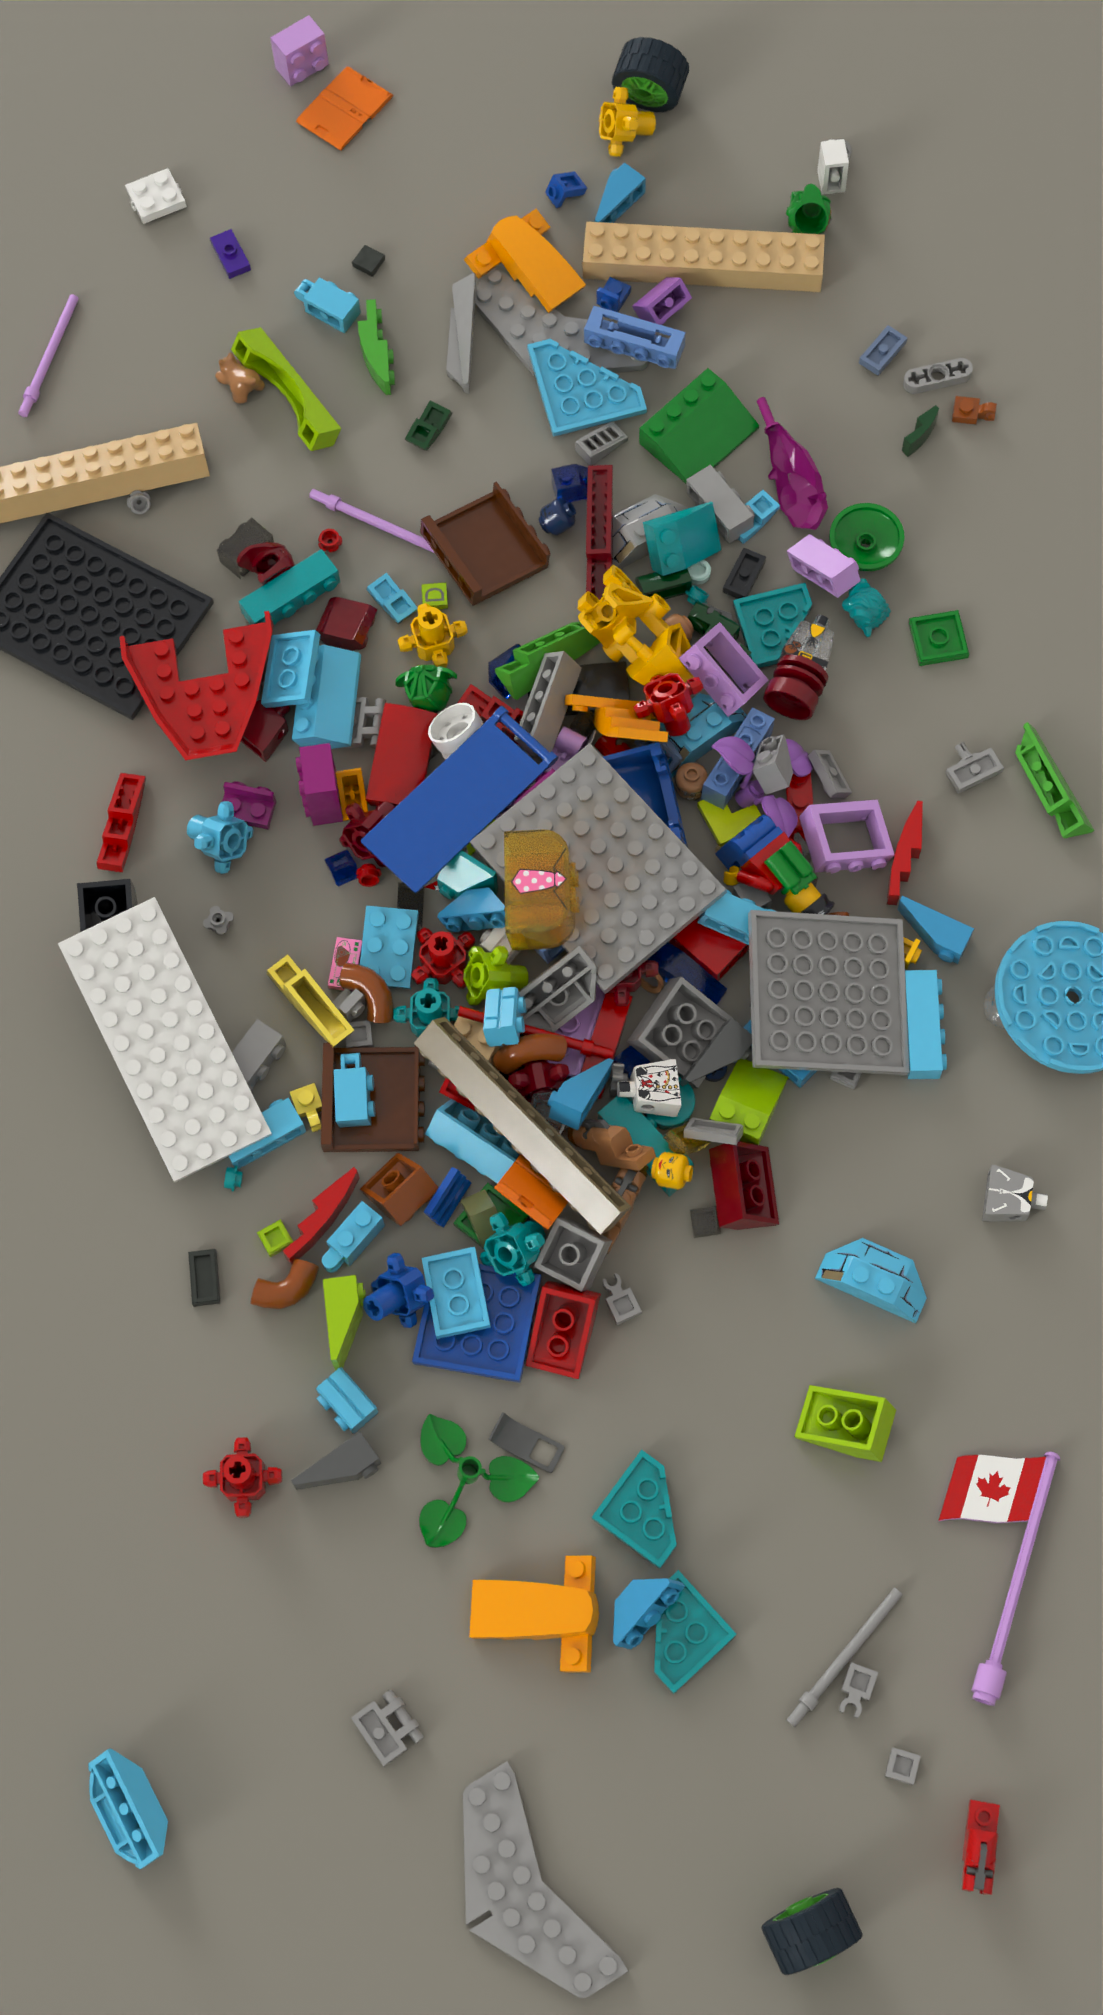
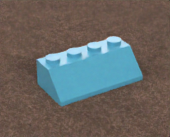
(332, 701)
(472, 1139)

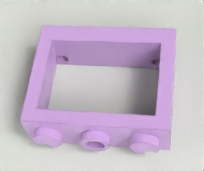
(735, 663)
(843, 812)

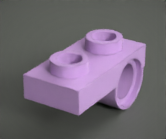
(566, 746)

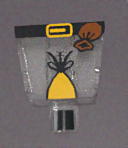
(811, 641)

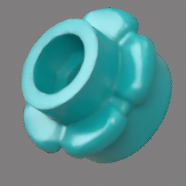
(696, 594)
(233, 1178)

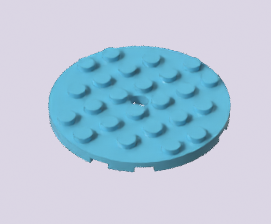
(1034, 1002)

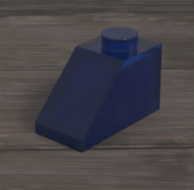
(570, 482)

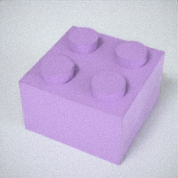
(299, 50)

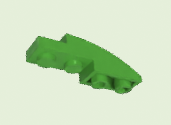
(375, 349)

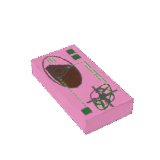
(345, 951)

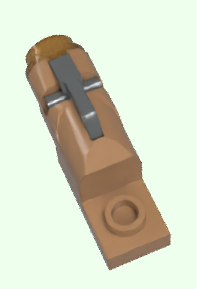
(611, 1144)
(628, 1186)

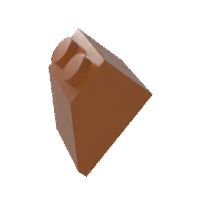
(400, 1188)

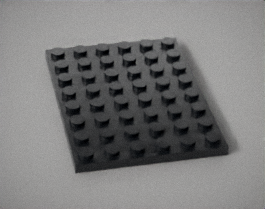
(74, 598)

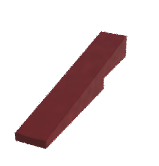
(599, 526)

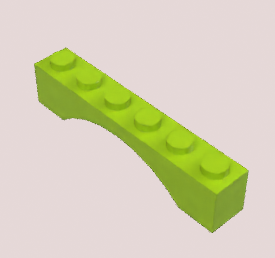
(260, 354)

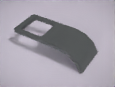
(521, 1440)

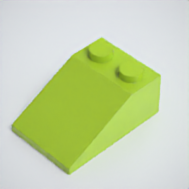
(749, 1099)
(343, 1313)
(846, 1422)

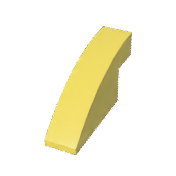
(310, 1000)

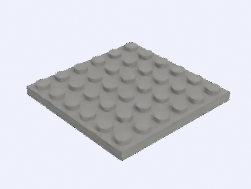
(828, 993)

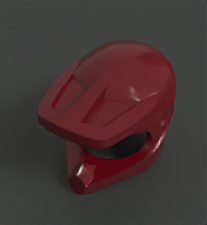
(266, 560)

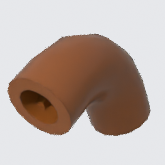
(372, 987)
(530, 1048)
(286, 1292)

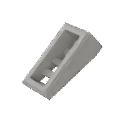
(592, 457)

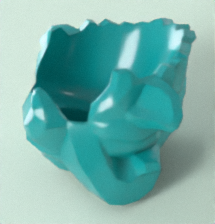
(866, 606)

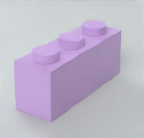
(824, 565)

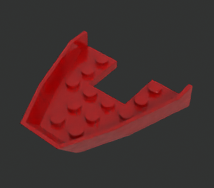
(207, 712)

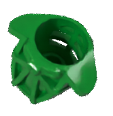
(809, 211)
(427, 686)

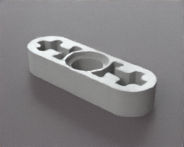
(943, 367)

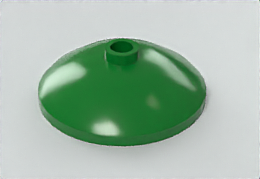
(868, 525)

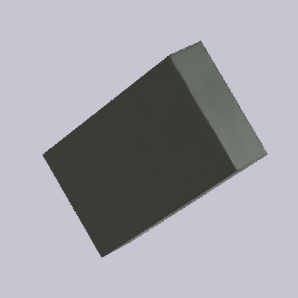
(204, 1277)

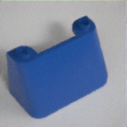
(650, 777)

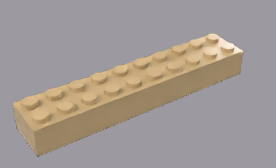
(704, 256)
(101, 472)

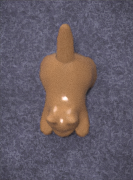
(238, 378)

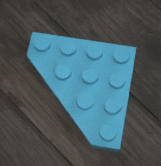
(580, 392)

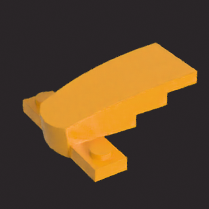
(529, 258)
(618, 718)
(542, 1612)

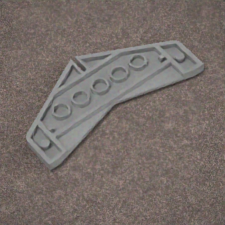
(524, 321)
(526, 1914)

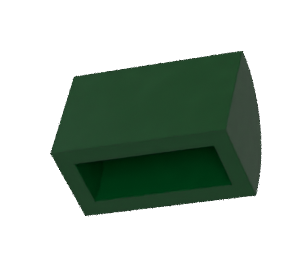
(665, 586)

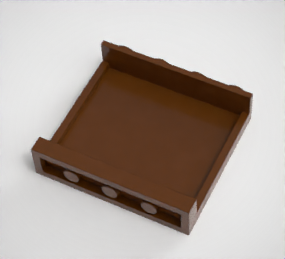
(486, 545)
(395, 1099)

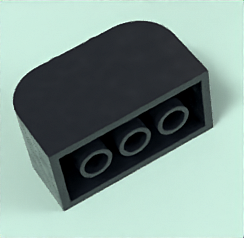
(104, 900)

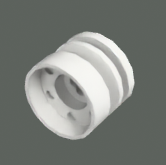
(453, 727)

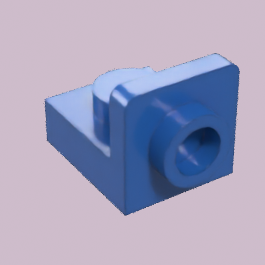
(564, 186)
(613, 294)

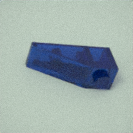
(676, 963)

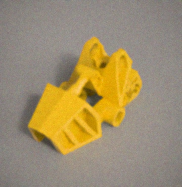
(614, 624)

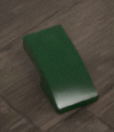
(429, 426)
(924, 426)

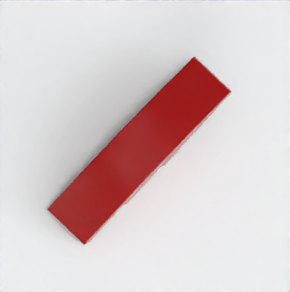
(487, 706)
(121, 822)
(907, 848)
(608, 1030)
(328, 1207)

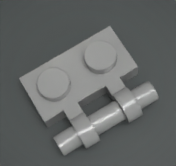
(363, 712)
(379, 1732)

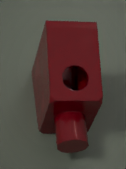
(265, 729)

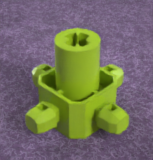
(491, 972)

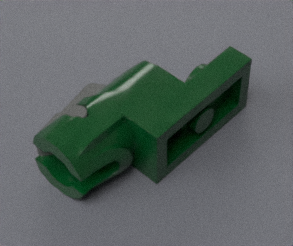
(705, 617)

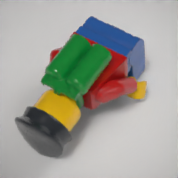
(773, 862)

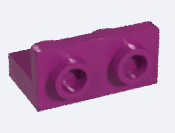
(250, 803)

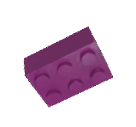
(319, 784)

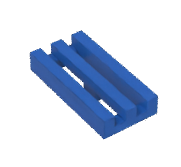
(447, 1197)

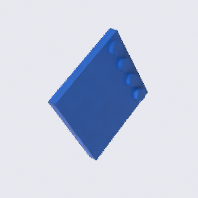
(487, 1352)

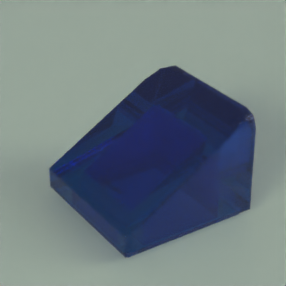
(342, 867)
(630, 1058)

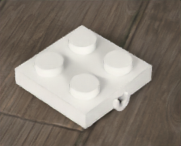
(155, 196)

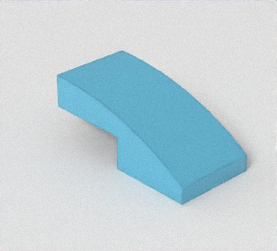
(764, 508)
(391, 598)

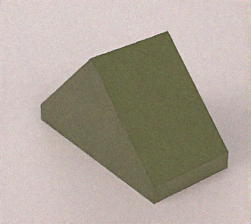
(479, 1210)

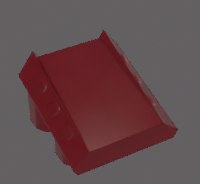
(346, 623)

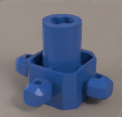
(398, 1292)

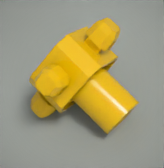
(623, 122)
(432, 635)

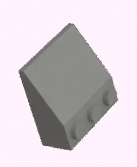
(678, 1026)

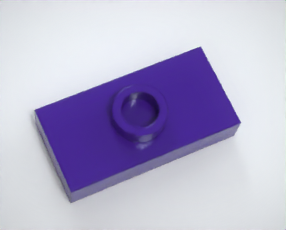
(230, 253)

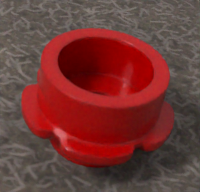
(325, 536)
(368, 875)

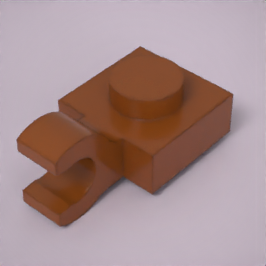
(968, 410)

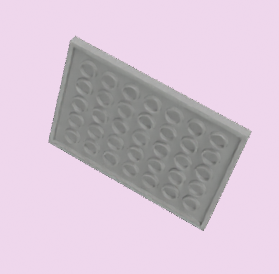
(633, 871)

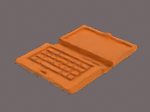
(344, 108)
(531, 1193)

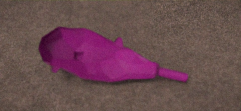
(804, 497)

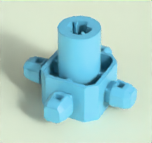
(220, 836)

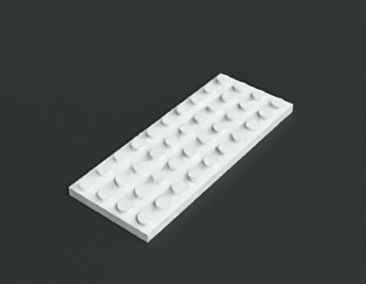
(164, 1039)

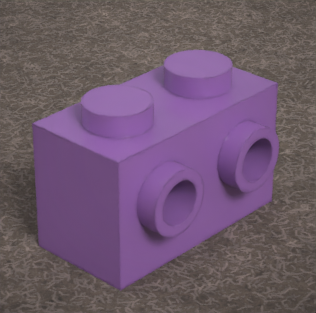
(662, 301)

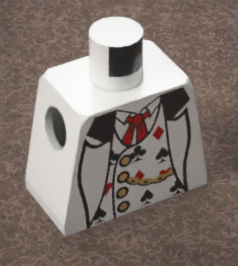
(653, 1088)

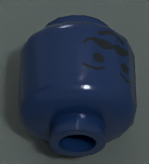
(557, 516)

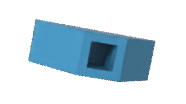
(473, 911)
(641, 1608)

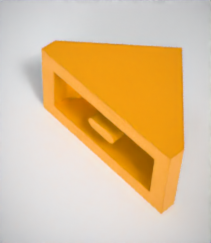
(351, 789)

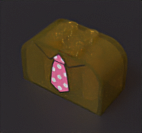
(539, 889)

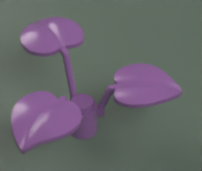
(740, 757)

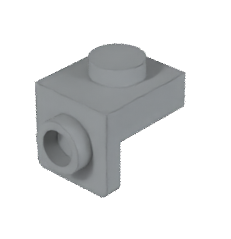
(350, 1004)

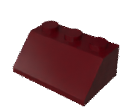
(743, 1186)

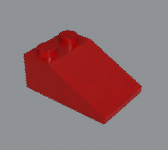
(562, 1329)

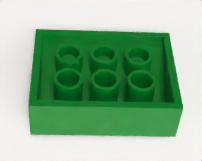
(697, 427)

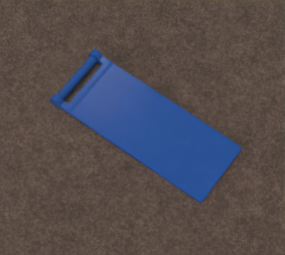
(457, 801)

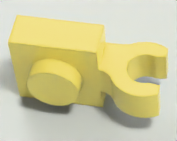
(308, 1103)

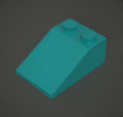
(682, 538)

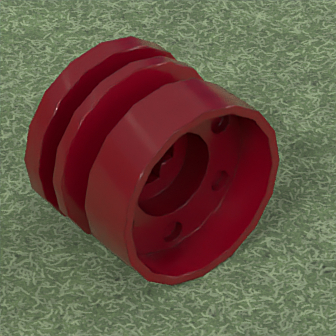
(795, 687)

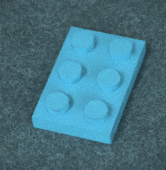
(290, 669)
(390, 944)
(458, 1292)

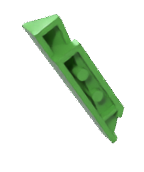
(521, 674)
(1051, 785)

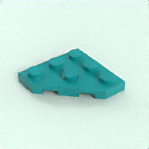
(770, 620)
(641, 1510)
(687, 1636)

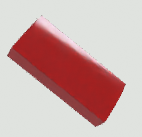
(400, 754)

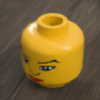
(671, 1170)

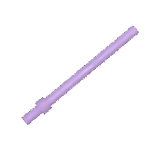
(32, 392)
(334, 503)

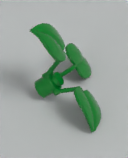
(442, 1441)

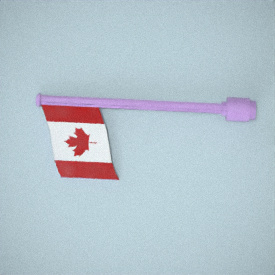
(1000, 1492)

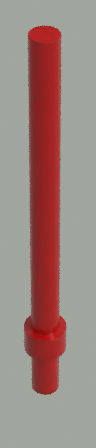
(585, 1047)

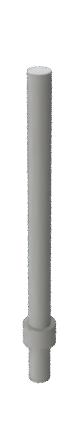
(809, 1700)

